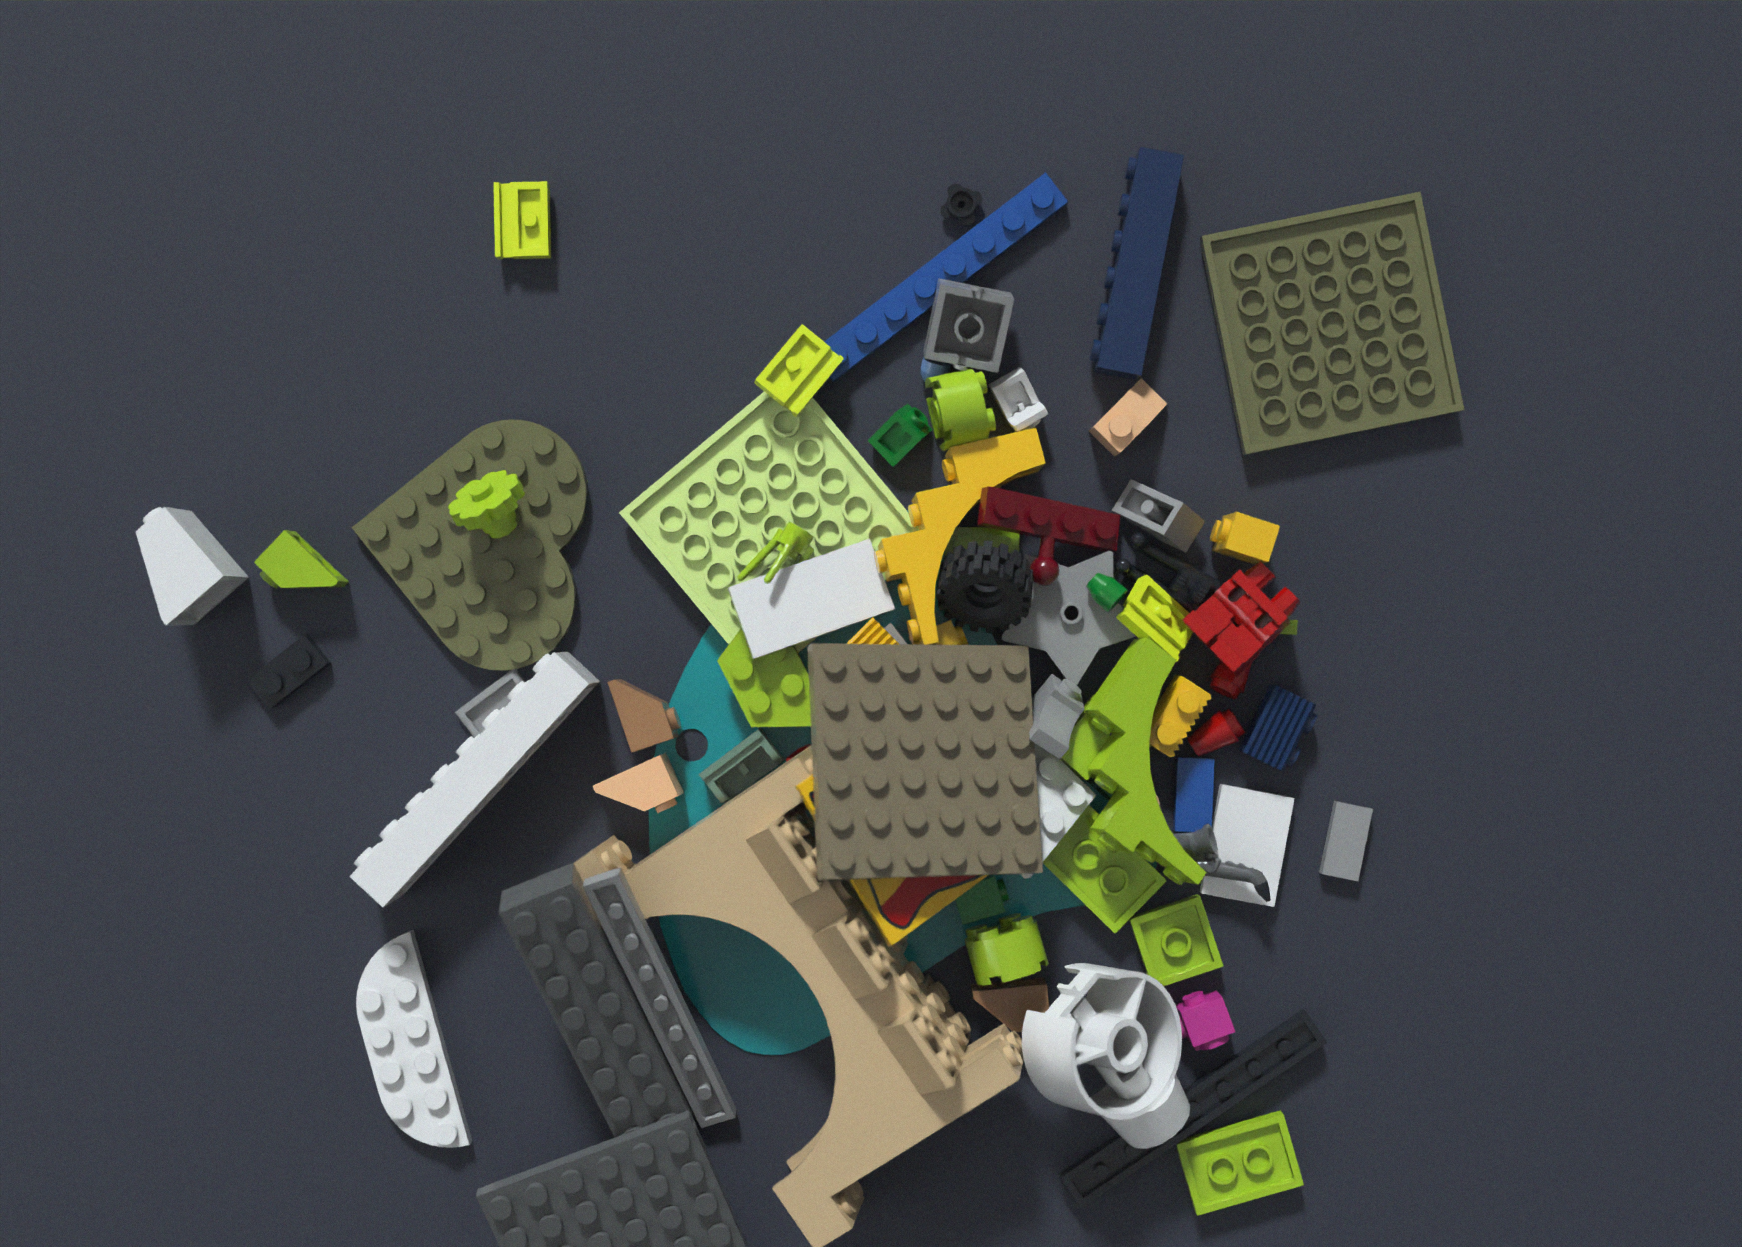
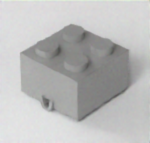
(968, 325)

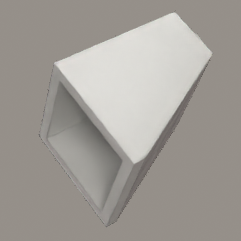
(185, 565)

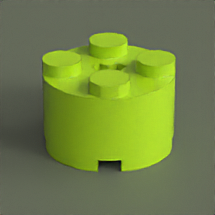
(959, 408)
(1006, 949)

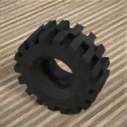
(980, 604)

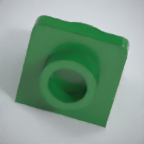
(900, 434)

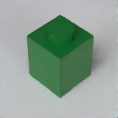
(982, 900)

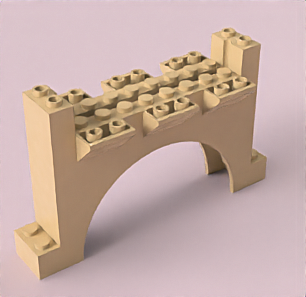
(892, 1030)

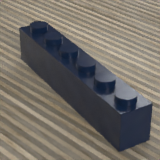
(1138, 263)

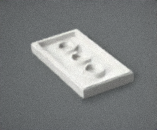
(811, 599)

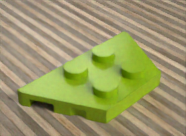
(768, 688)

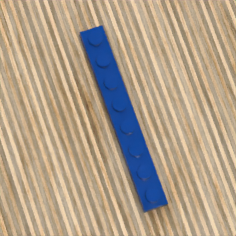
(955, 263)

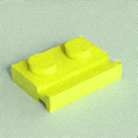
(522, 220)
(798, 370)
(1155, 615)

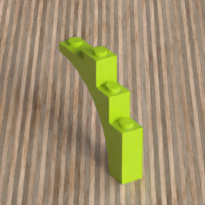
(1132, 814)

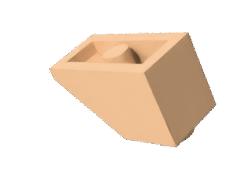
(1128, 417)
(644, 785)

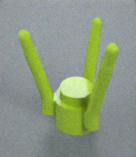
(792, 543)

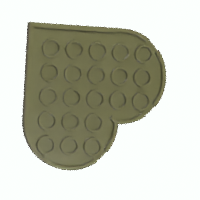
(487, 596)

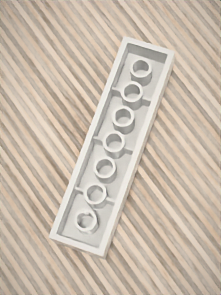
(474, 778)

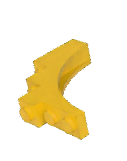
(938, 511)

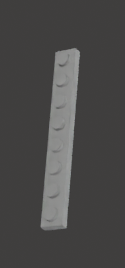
(659, 996)

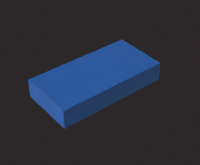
(1193, 793)

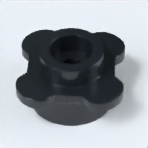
(960, 194)

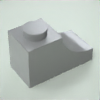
(1055, 714)

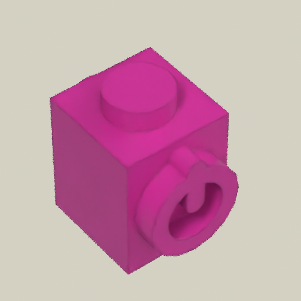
(1205, 1020)

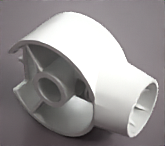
(1130, 1036)

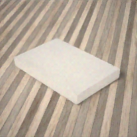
(1252, 831)

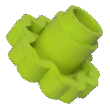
(488, 504)

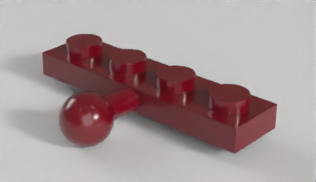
(1050, 522)

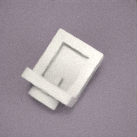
(1018, 400)

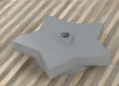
(1070, 642)

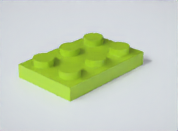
(1105, 881)
(1239, 1162)

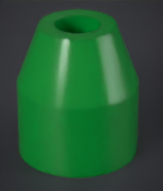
(1106, 591)

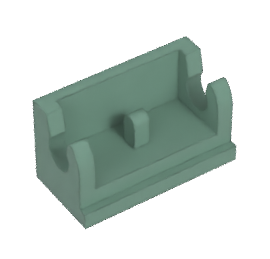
(741, 766)

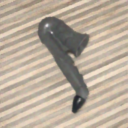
(1203, 841)

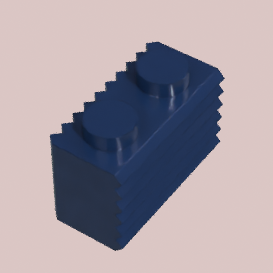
(1278, 727)

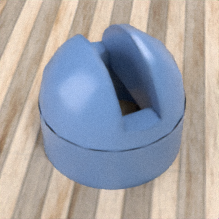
(933, 368)

